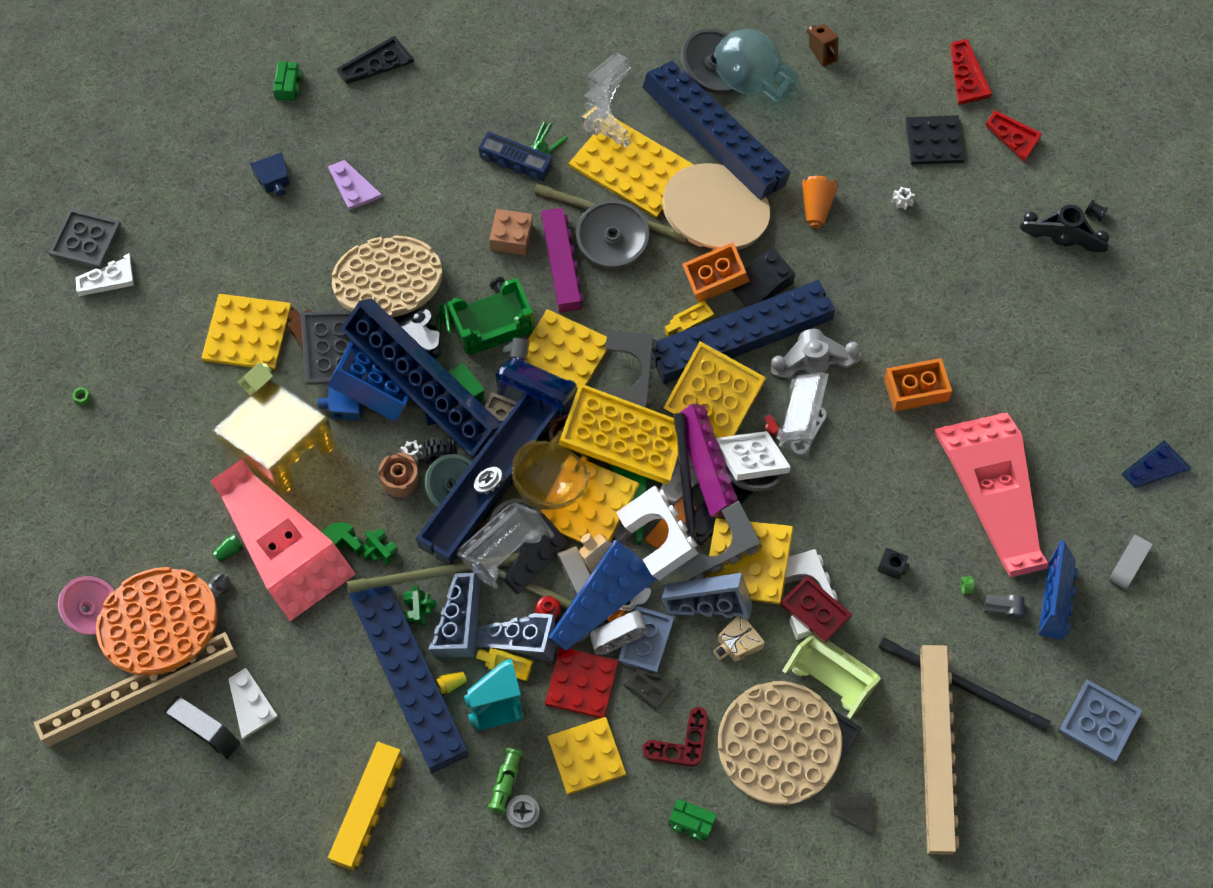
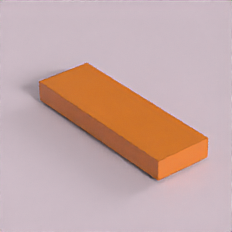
(660, 533)

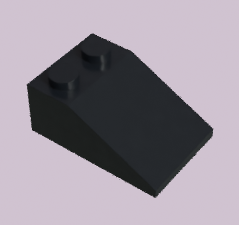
(767, 276)

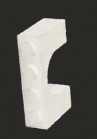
(678, 546)
(798, 568)

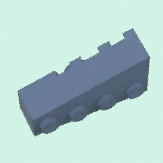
(708, 596)
(458, 625)

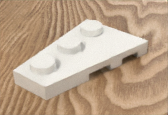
(111, 277)
(250, 704)

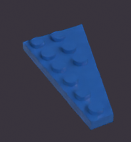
(609, 587)

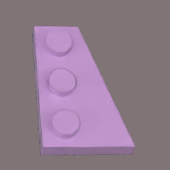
(352, 186)

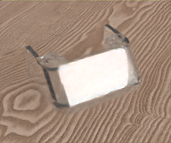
(802, 415)
(500, 539)

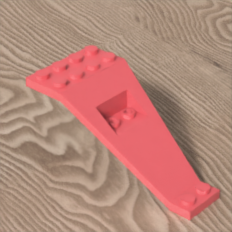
(995, 476)
(299, 567)

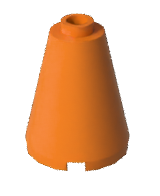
(818, 198)

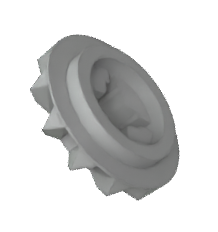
(483, 481)
(530, 805)

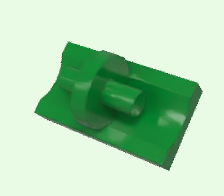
(384, 552)
(421, 605)

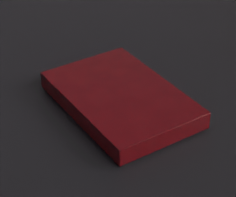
(816, 609)

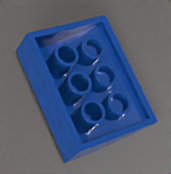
(367, 383)
(1058, 593)

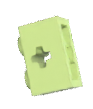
(255, 378)

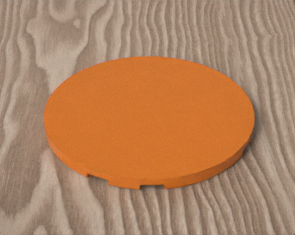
(156, 621)

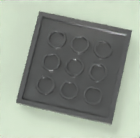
(322, 343)

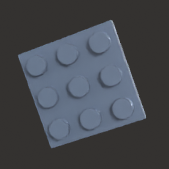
(1100, 721)

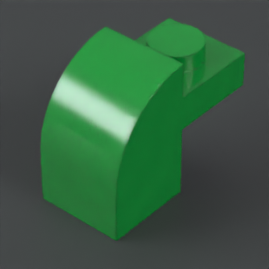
(344, 534)

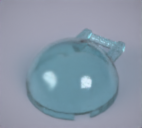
(752, 63)

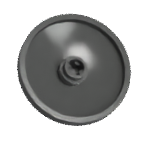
(699, 60)
(612, 234)

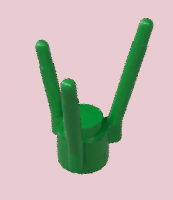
(541, 145)
(445, 316)

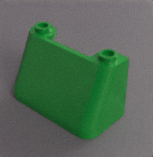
(493, 318)

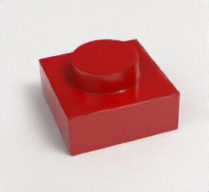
(771, 426)

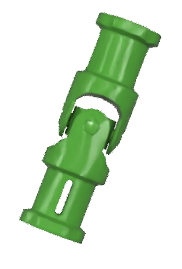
(505, 782)

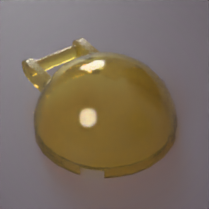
(549, 474)

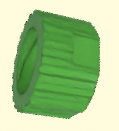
(84, 401)
(967, 585)

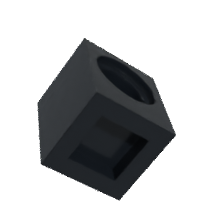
(893, 556)

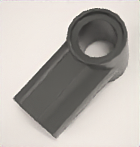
(517, 348)
(1009, 606)

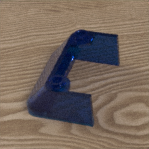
(536, 383)

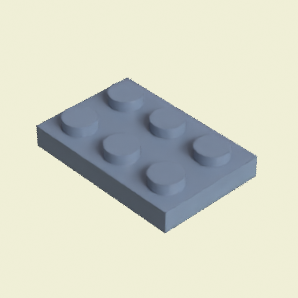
(648, 650)

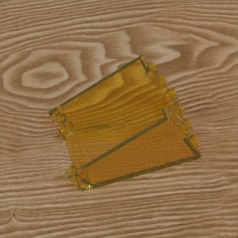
(274, 432)

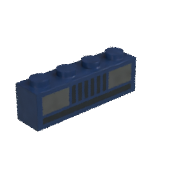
(515, 156)

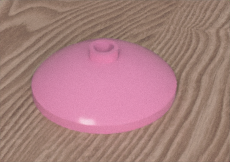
(79, 593)

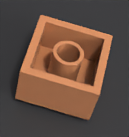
(511, 232)

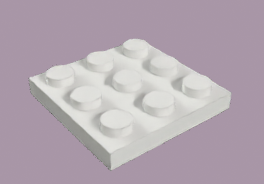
(752, 456)

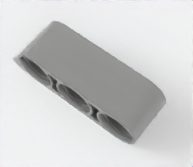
(1130, 561)
(574, 568)
(618, 633)

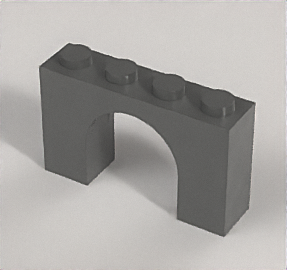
(641, 347)
(743, 542)

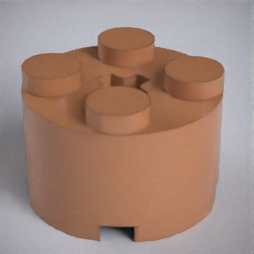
(399, 475)

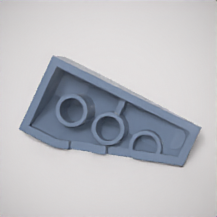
(520, 637)

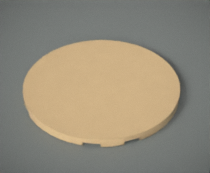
(714, 207)
(392, 271)
(780, 743)

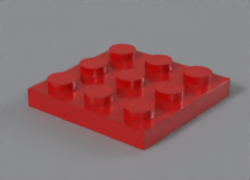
(581, 682)

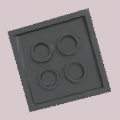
(85, 238)

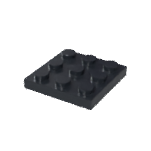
(934, 140)

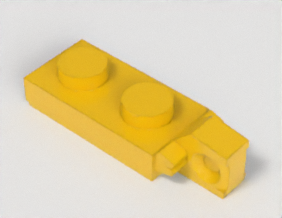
(689, 318)
(495, 656)

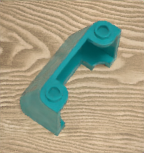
(495, 698)

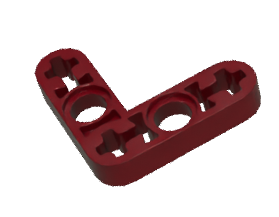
(682, 750)

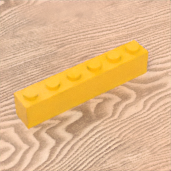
(365, 806)

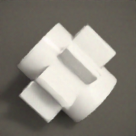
(903, 198)
(413, 450)

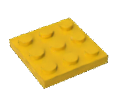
(586, 755)

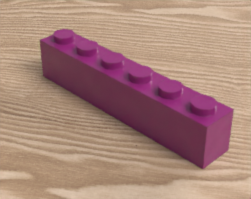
(561, 261)
(708, 461)

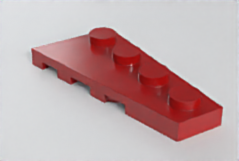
(968, 76)

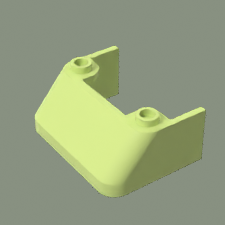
(834, 669)

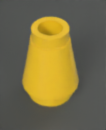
(450, 682)

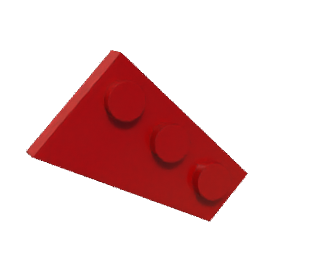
(1013, 134)

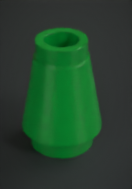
(227, 548)

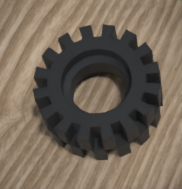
(437, 448)

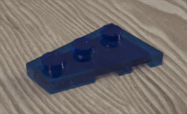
(1156, 465)

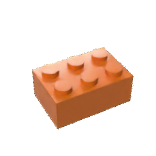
(716, 272)
(917, 384)

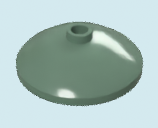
(444, 469)

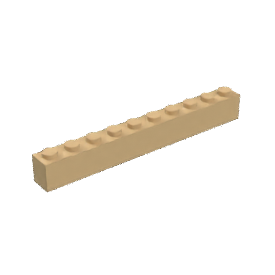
(129, 693)
(937, 750)

